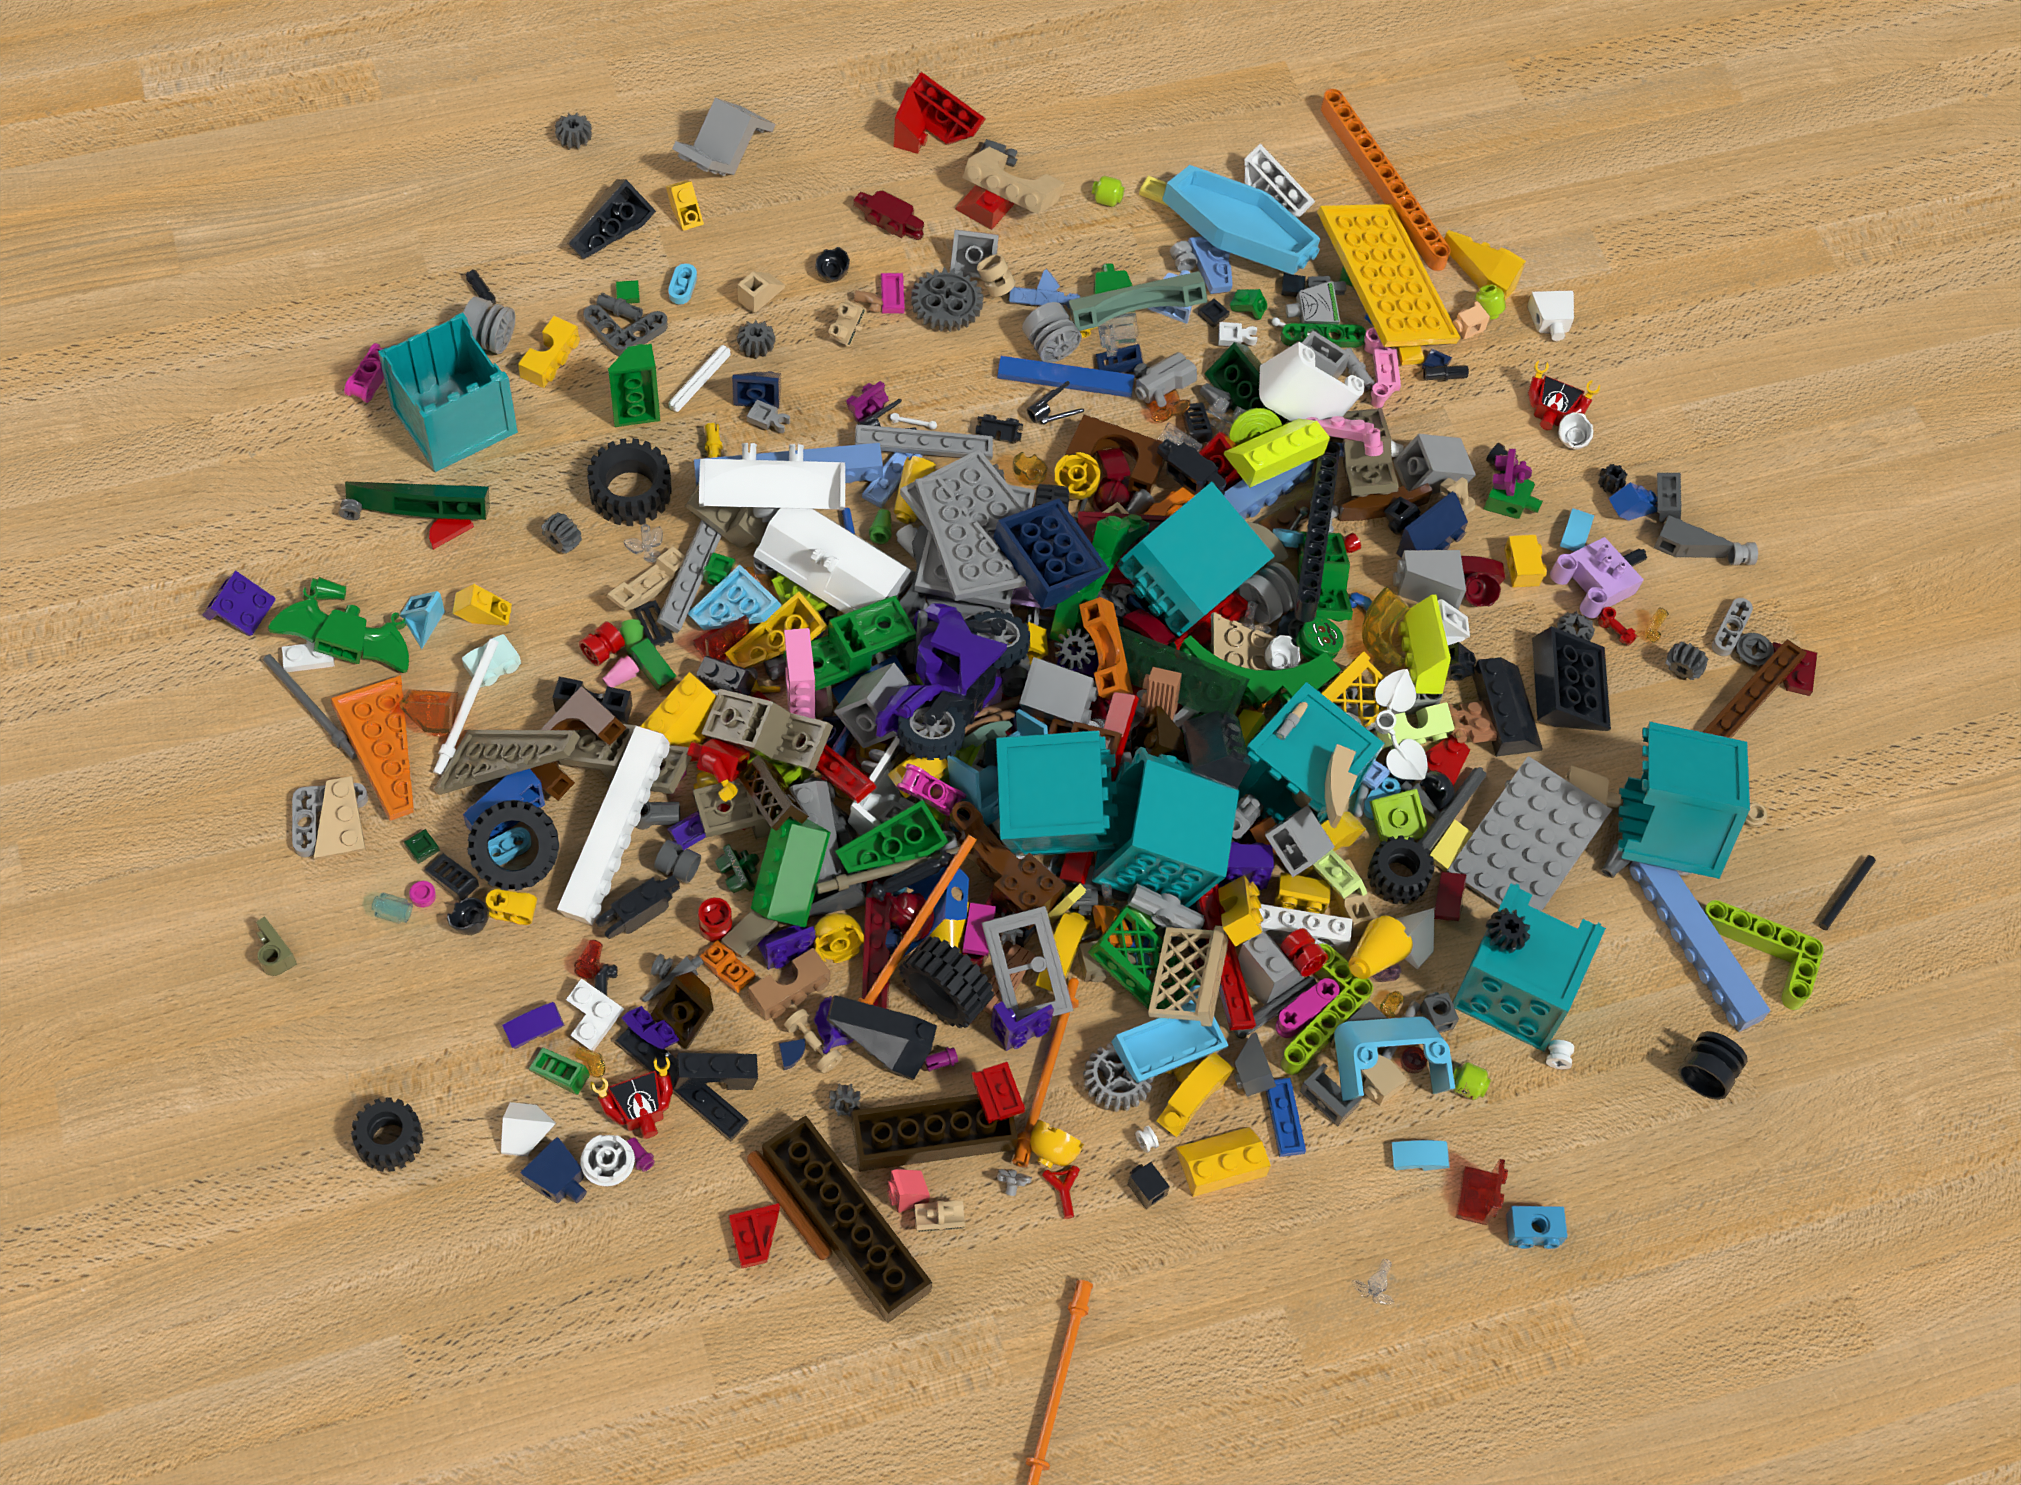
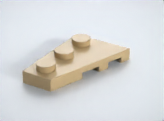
(340, 821)

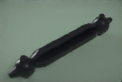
(910, 876)

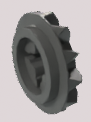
(1586, 628)
(1747, 642)

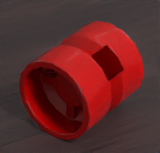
(604, 641)
(714, 919)
(1303, 951)

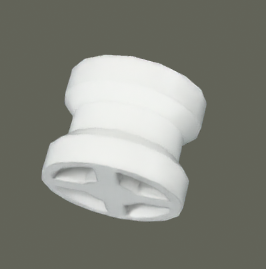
(1560, 1054)

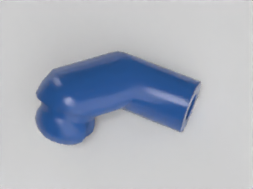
(1359, 599)

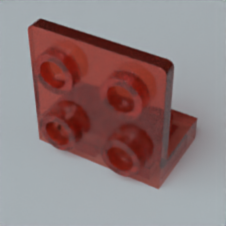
(720, 640)
(1481, 1193)

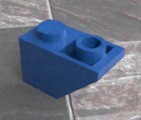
(1634, 502)

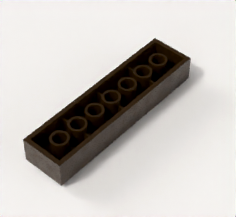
(847, 1219)

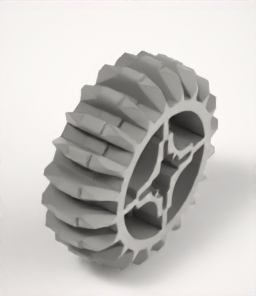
(1103, 1062)

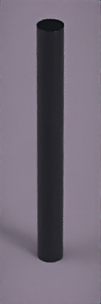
(1847, 892)

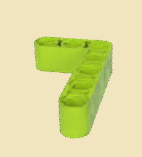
(1772, 945)
(1331, 1014)

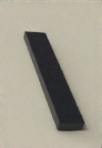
(704, 1101)

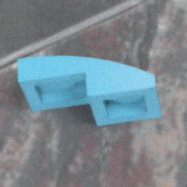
(1576, 530)
(1420, 1154)

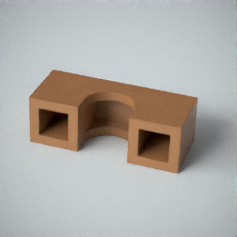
(773, 998)

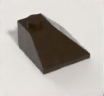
(685, 1007)

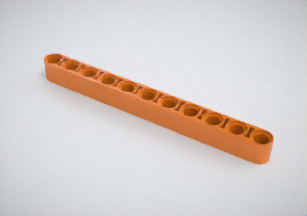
(1385, 179)

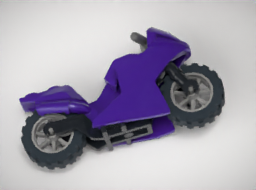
(957, 675)

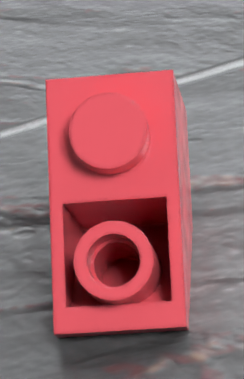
(907, 1189)

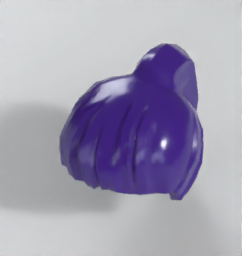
(830, 1034)

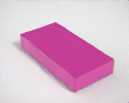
(892, 292)
(974, 937)

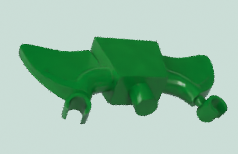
(343, 633)

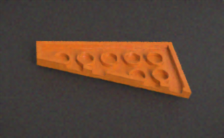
(380, 740)

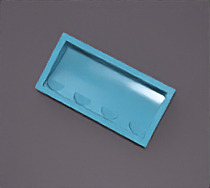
(1166, 1045)

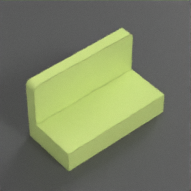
(1339, 875)

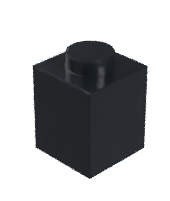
(1148, 1184)

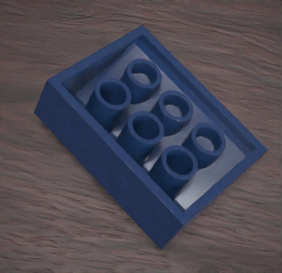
(1049, 552)

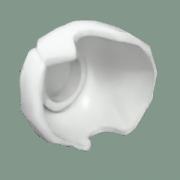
(1575, 431)
(1282, 653)

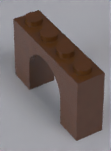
(1099, 435)
(578, 713)

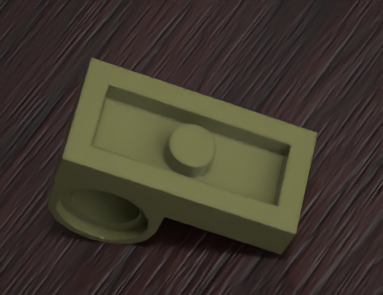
(273, 947)

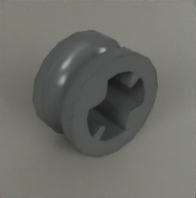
(350, 509)
(661, 966)

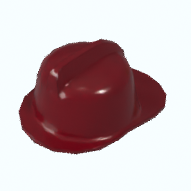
(1111, 492)
(904, 911)

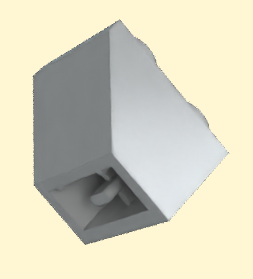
(1328, 355)
(1299, 840)

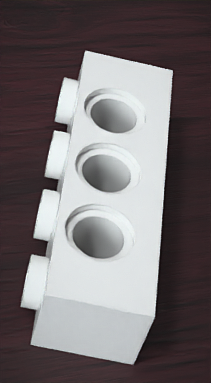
(1325, 929)

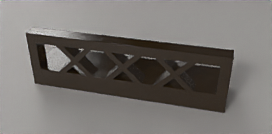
(773, 786)

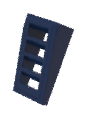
(1128, 353)

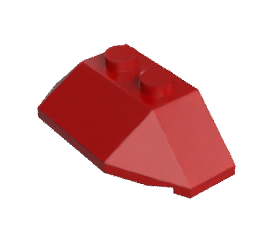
(944, 112)

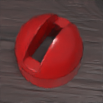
(1352, 543)

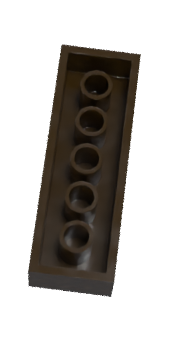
(928, 1132)

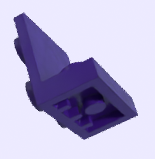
(240, 603)
(786, 945)
(1015, 1034)

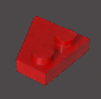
(1447, 757)
(754, 1234)

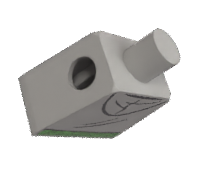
(1315, 305)

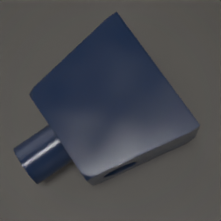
(555, 1173)

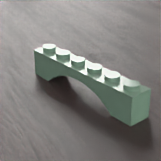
(1174, 291)

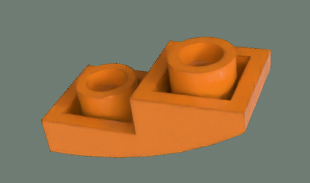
(1104, 917)
(727, 967)

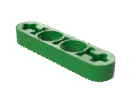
(1324, 330)

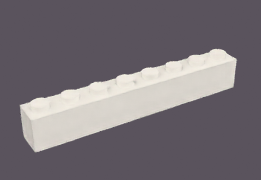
(614, 826)

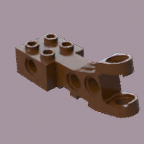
(1018, 883)

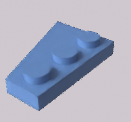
(1212, 265)

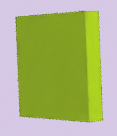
(1399, 815)

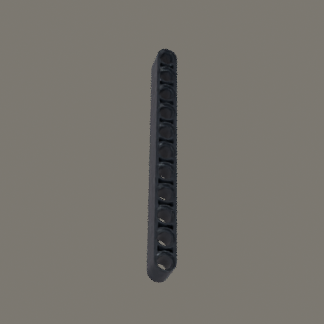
(1317, 534)

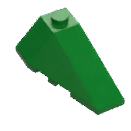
(897, 840)

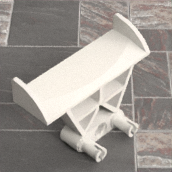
(772, 482)

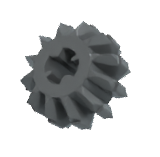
(573, 130)
(756, 339)
(561, 533)
(1081, 644)
(1686, 660)

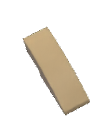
(1338, 783)
(1356, 908)

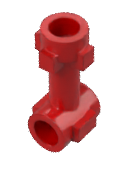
(1607, 619)

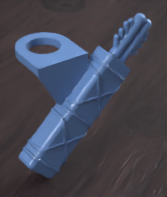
(1045, 293)

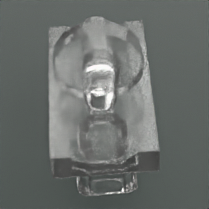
(1217, 410)
(1177, 436)

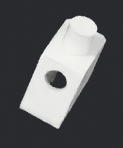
(1552, 312)

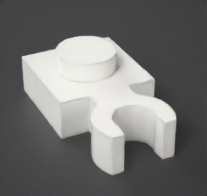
(1233, 332)

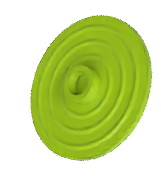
(1253, 424)

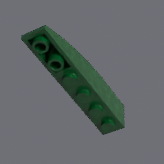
(422, 499)

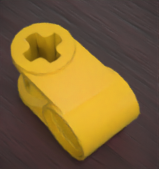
(512, 906)

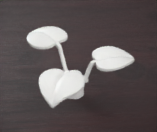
(1399, 694)

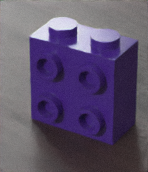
(1251, 860)

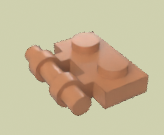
(1476, 720)

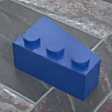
(516, 786)

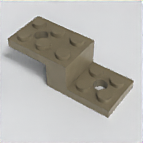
(1365, 472)
(733, 523)
(767, 730)
(607, 758)
(741, 815)

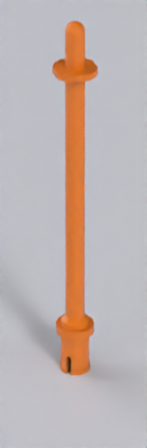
(1023, 1148)
(1078, 1309)

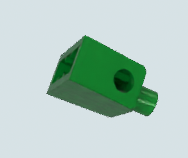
(1110, 279)
(1513, 505)

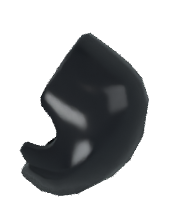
(832, 264)
(1438, 788)
(469, 916)

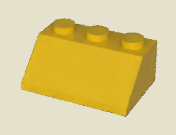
(683, 713)
(1223, 1161)

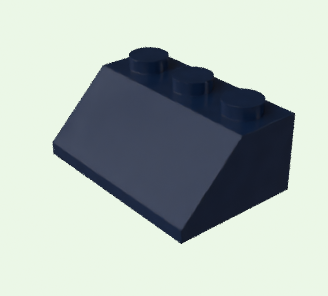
(1436, 527)

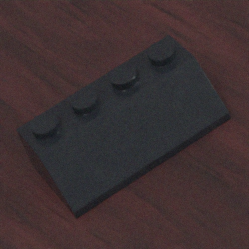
(1508, 706)
(1217, 748)

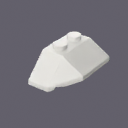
(1268, 175)

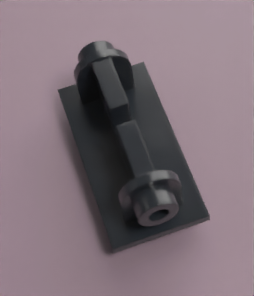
(1008, 428)

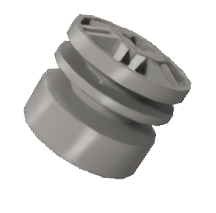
(490, 324)
(1051, 332)
(1273, 592)

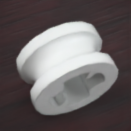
(1147, 1139)

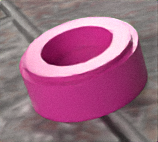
(422, 894)

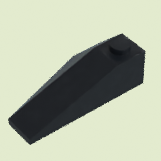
(613, 216)

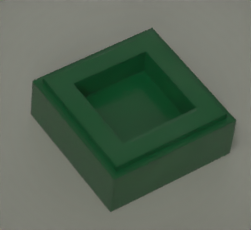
(421, 846)

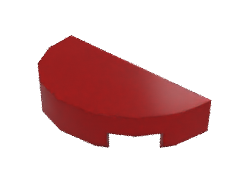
(447, 529)

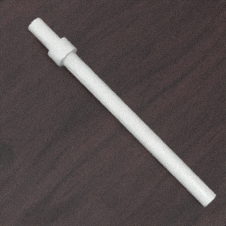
(447, 750)

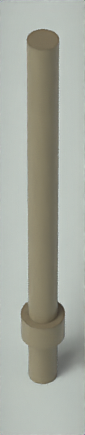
(843, 882)

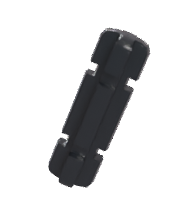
(480, 286)

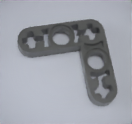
(621, 336)

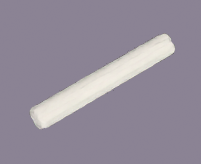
(699, 378)

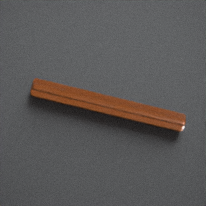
(789, 1205)

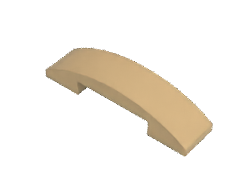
(649, 583)

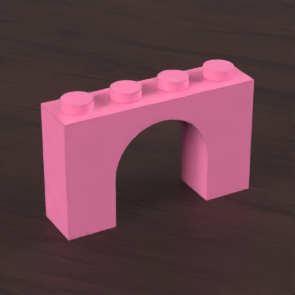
(800, 673)

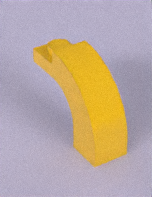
(1343, 836)
(1067, 938)
(1193, 1092)

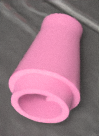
(621, 672)

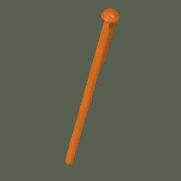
(919, 921)

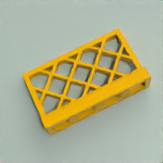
(1345, 679)

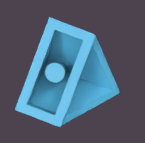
(423, 615)

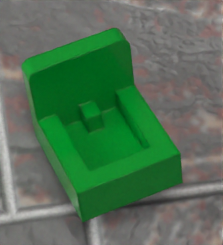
(1249, 300)
(718, 568)

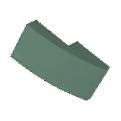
(987, 732)

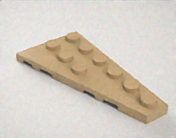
(1243, 645)

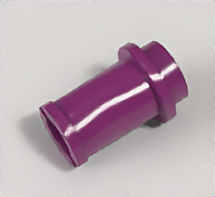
(941, 1059)
(643, 1159)

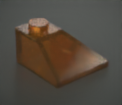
(431, 709)

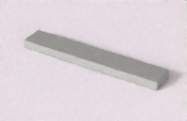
(924, 441)
(689, 577)

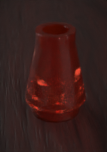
(589, 960)

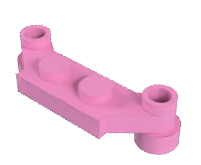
(1385, 368)
(1354, 430)

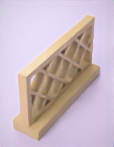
(1210, 971)

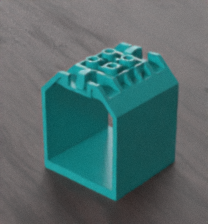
(1194, 560)
(1170, 829)

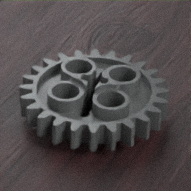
(947, 299)

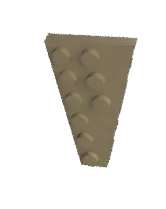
(498, 753)

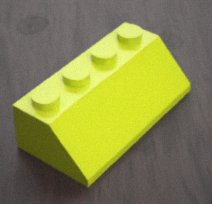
(1278, 450)
(1425, 646)

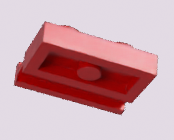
(998, 1092)

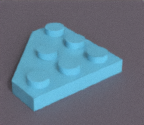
(733, 598)

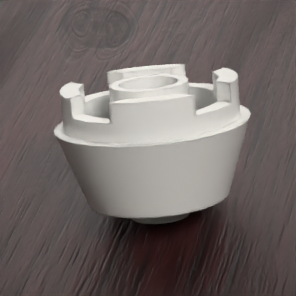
(607, 1160)

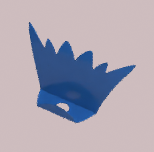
(947, 906)

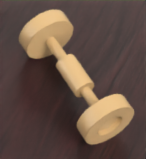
(797, 1022)

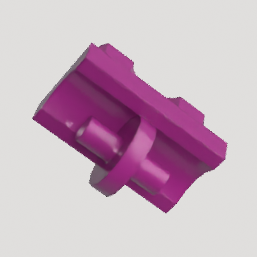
(870, 401)
(1513, 471)

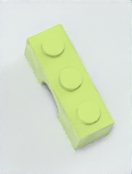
(1432, 723)

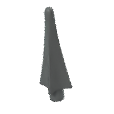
(1427, 805)
(683, 967)

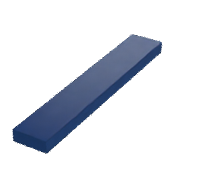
(1057, 374)

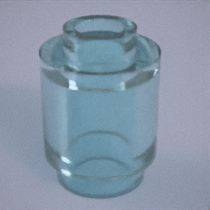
(392, 908)

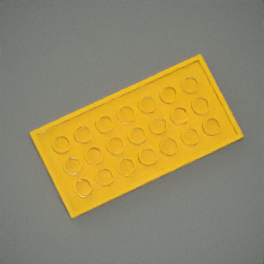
(1388, 275)

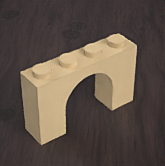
(988, 172)

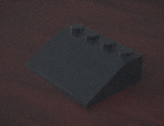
(1570, 681)

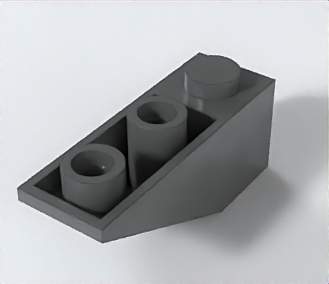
(1686, 540)

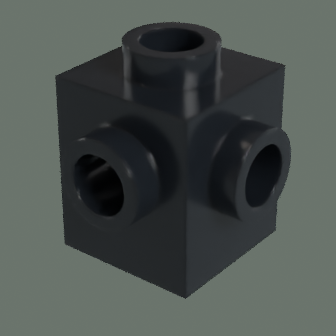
(1401, 514)
(1461, 662)

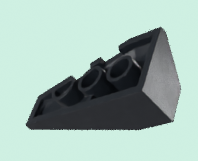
(889, 1035)

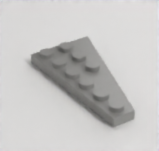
(965, 549)

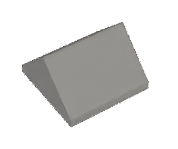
(970, 250)

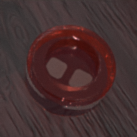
(1413, 1060)

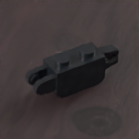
(1190, 467)
(639, 906)

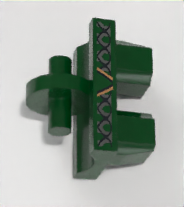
(732, 860)

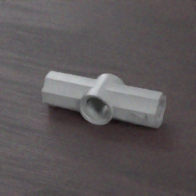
(1164, 909)

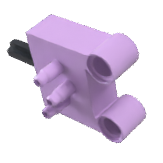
(1601, 573)

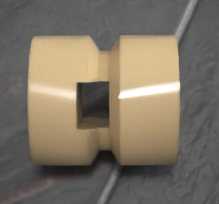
(996, 275)

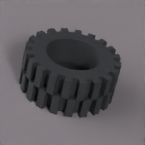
(629, 459)
(518, 811)
(946, 982)

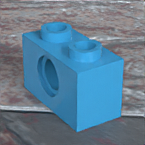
(1550, 1220)

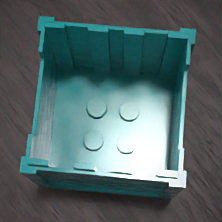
(448, 393)
(1304, 755)
(1056, 793)
(1687, 801)
(1533, 986)

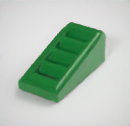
(573, 1079)

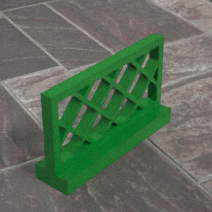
(1129, 975)

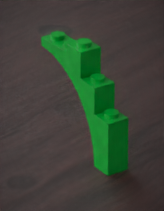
(1110, 541)
(1266, 683)

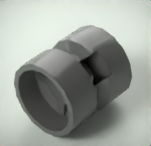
(1015, 678)
(676, 861)

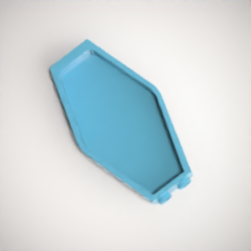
(1241, 219)

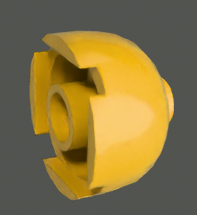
(1079, 473)
(837, 937)
(1054, 1145)

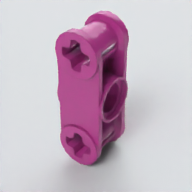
(367, 376)
(919, 783)
(1306, 1008)

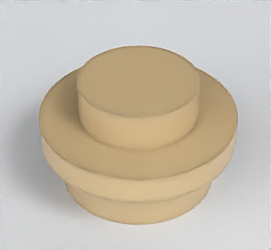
(1757, 815)

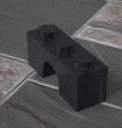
(614, 700)
(697, 1069)

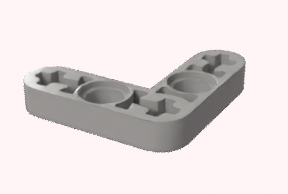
(314, 805)

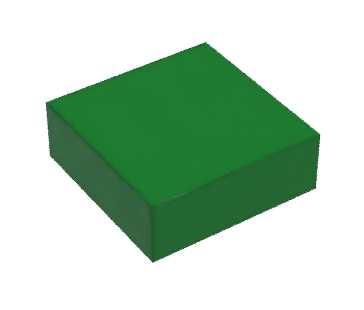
(628, 290)

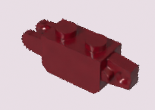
(890, 214)

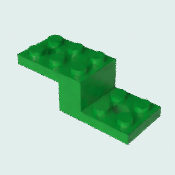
(1334, 599)
(856, 638)

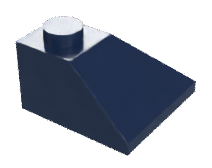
(756, 386)

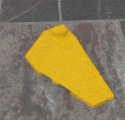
(1485, 263)
(769, 636)

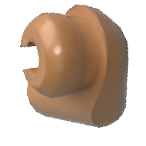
(869, 297)

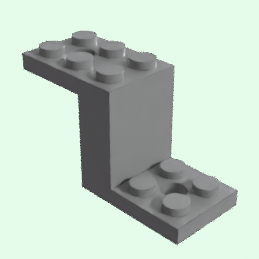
(723, 137)

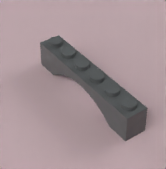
(913, 600)

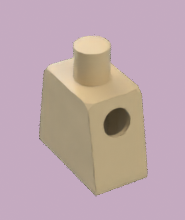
(1594, 785)

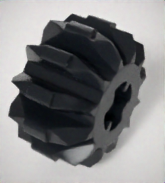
(1507, 930)

